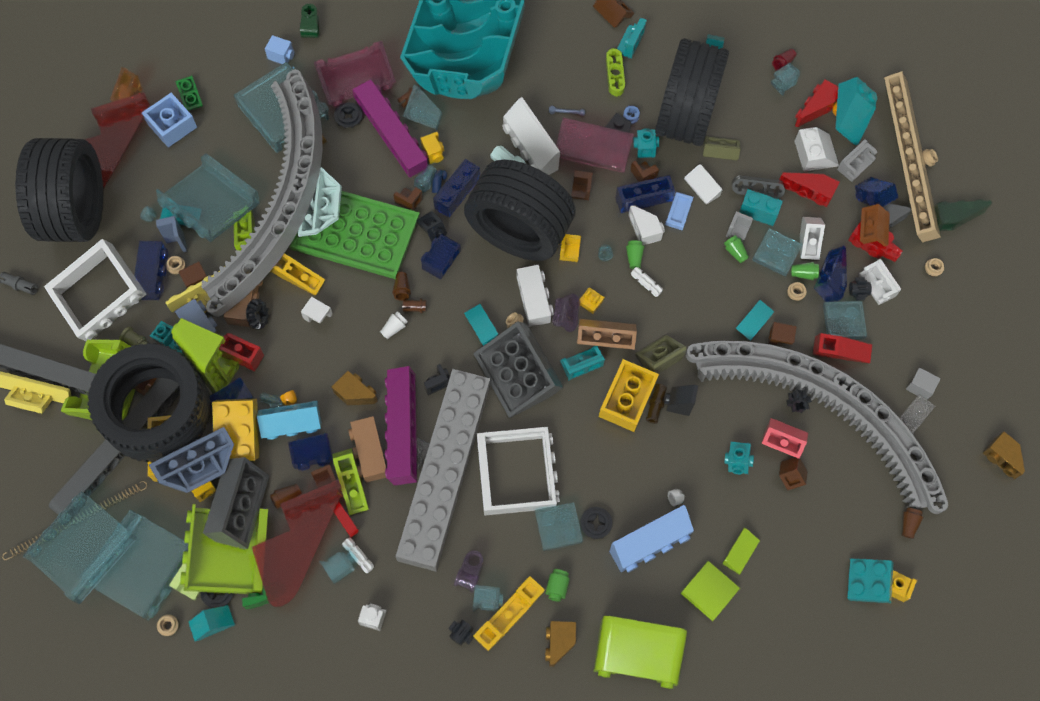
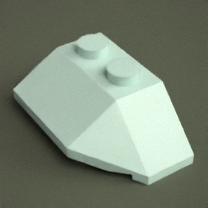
(324, 206)

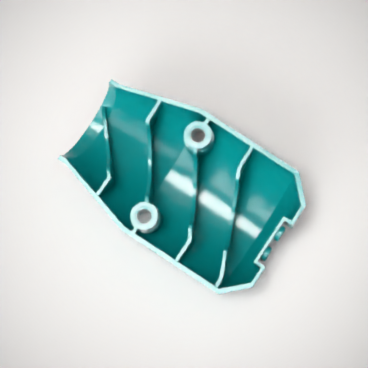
(462, 45)

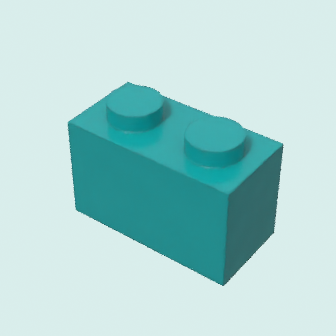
(761, 207)

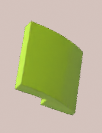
(710, 591)

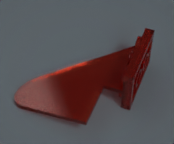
(118, 125)
(287, 557)

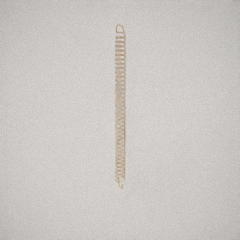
(106, 505)

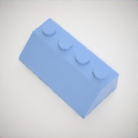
(652, 539)

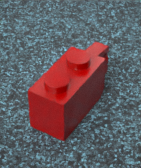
(875, 248)
(241, 351)

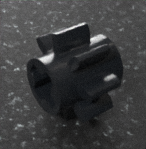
(860, 288)
(798, 401)
(461, 632)

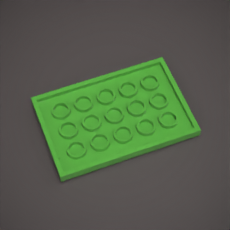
(365, 237)

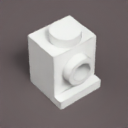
(372, 616)

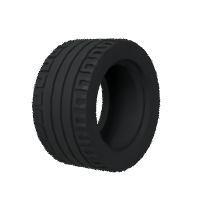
(691, 91)
(59, 189)
(520, 210)
(124, 373)

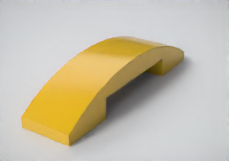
(509, 613)

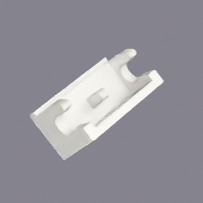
(882, 282)

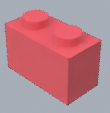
(785, 438)

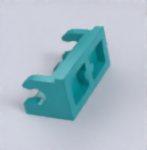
(582, 363)

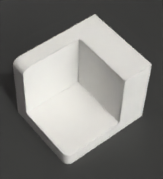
(315, 311)

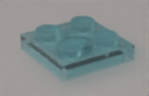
(777, 252)
(845, 319)
(558, 526)

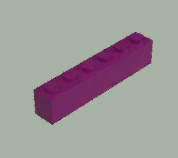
(390, 128)
(401, 426)

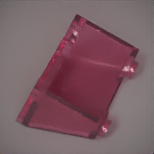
(346, 72)

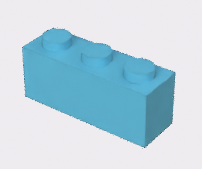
(289, 420)

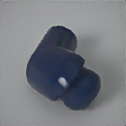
(437, 180)

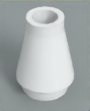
(393, 325)

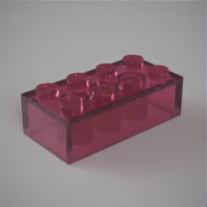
(594, 145)

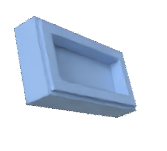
(679, 211)

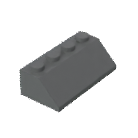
(236, 504)

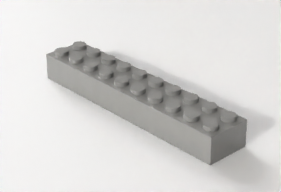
(443, 471)

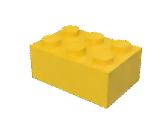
(628, 395)
(241, 424)

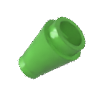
(736, 249)
(635, 252)
(806, 271)

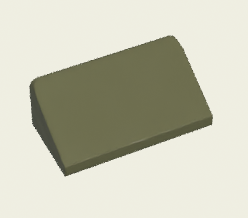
(721, 148)

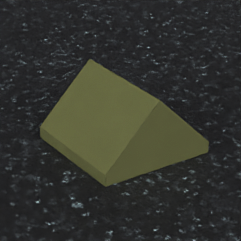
(661, 354)

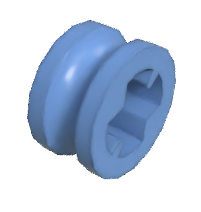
(634, 110)

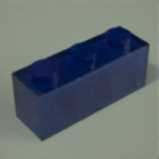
(456, 188)
(645, 193)
(151, 268)

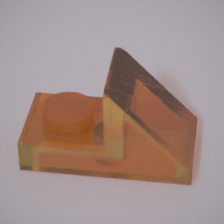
(125, 85)

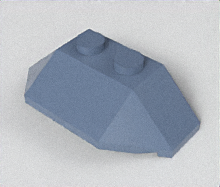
(195, 463)

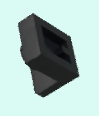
(432, 225)
(437, 383)

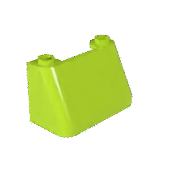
(203, 352)
(96, 353)
(640, 650)

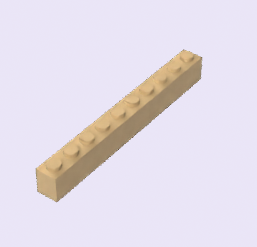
(912, 157)

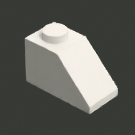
(646, 225)
(811, 237)

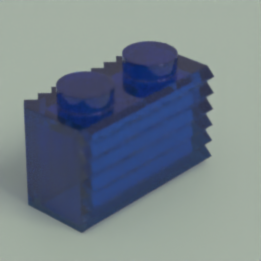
(876, 192)
(440, 256)
(311, 452)

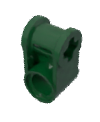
(309, 22)

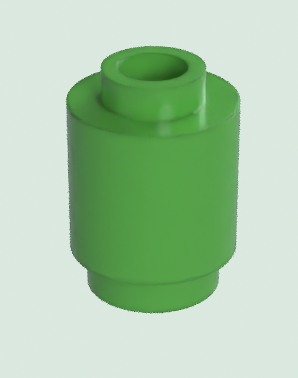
(557, 585)

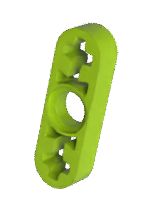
(618, 66)

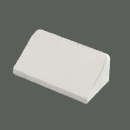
(703, 184)

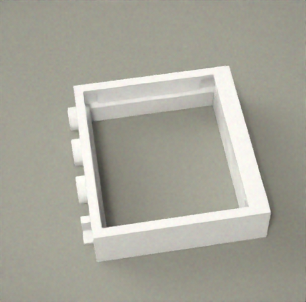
(77, 271)
(549, 459)

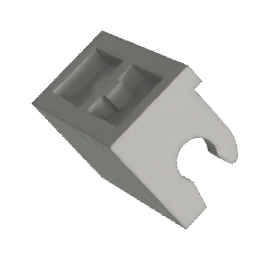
(857, 160)

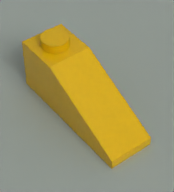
(297, 274)

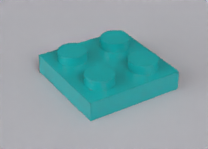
(870, 580)

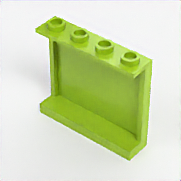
(217, 565)

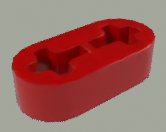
(345, 520)

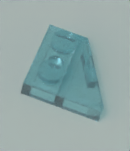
(422, 109)

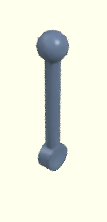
(552, 110)

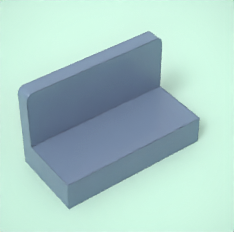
(171, 231)

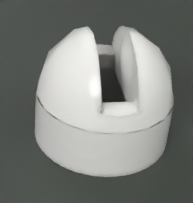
(675, 497)

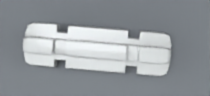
(646, 281)
(358, 555)

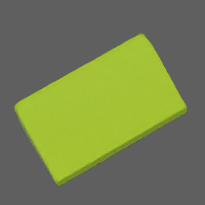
(741, 551)

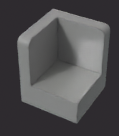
(739, 226)
(923, 384)

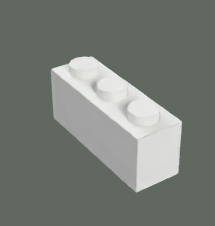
(534, 295)

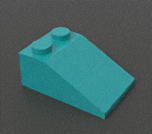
(854, 109)

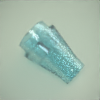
(425, 178)

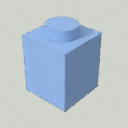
(279, 50)

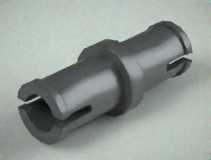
(18, 283)

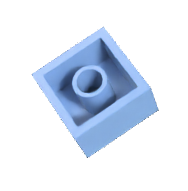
(169, 119)

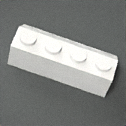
(531, 138)

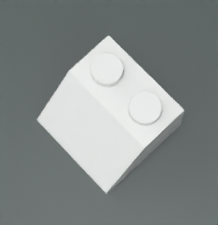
(815, 149)

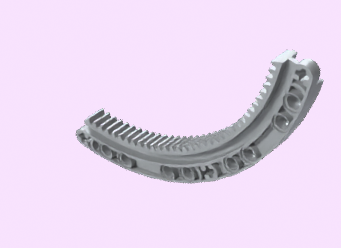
(290, 203)
(887, 434)

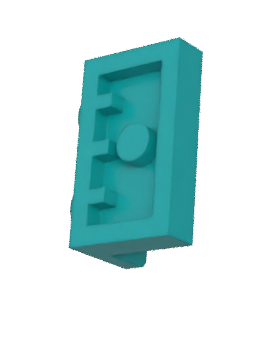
(632, 38)

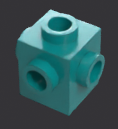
(646, 143)
(739, 458)

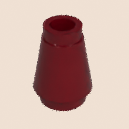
(783, 59)

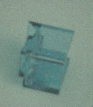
(785, 78)
(339, 566)
(487, 598)

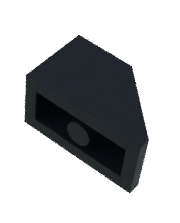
(681, 399)

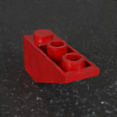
(818, 105)
(811, 186)
(842, 348)

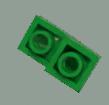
(189, 93)
(255, 600)

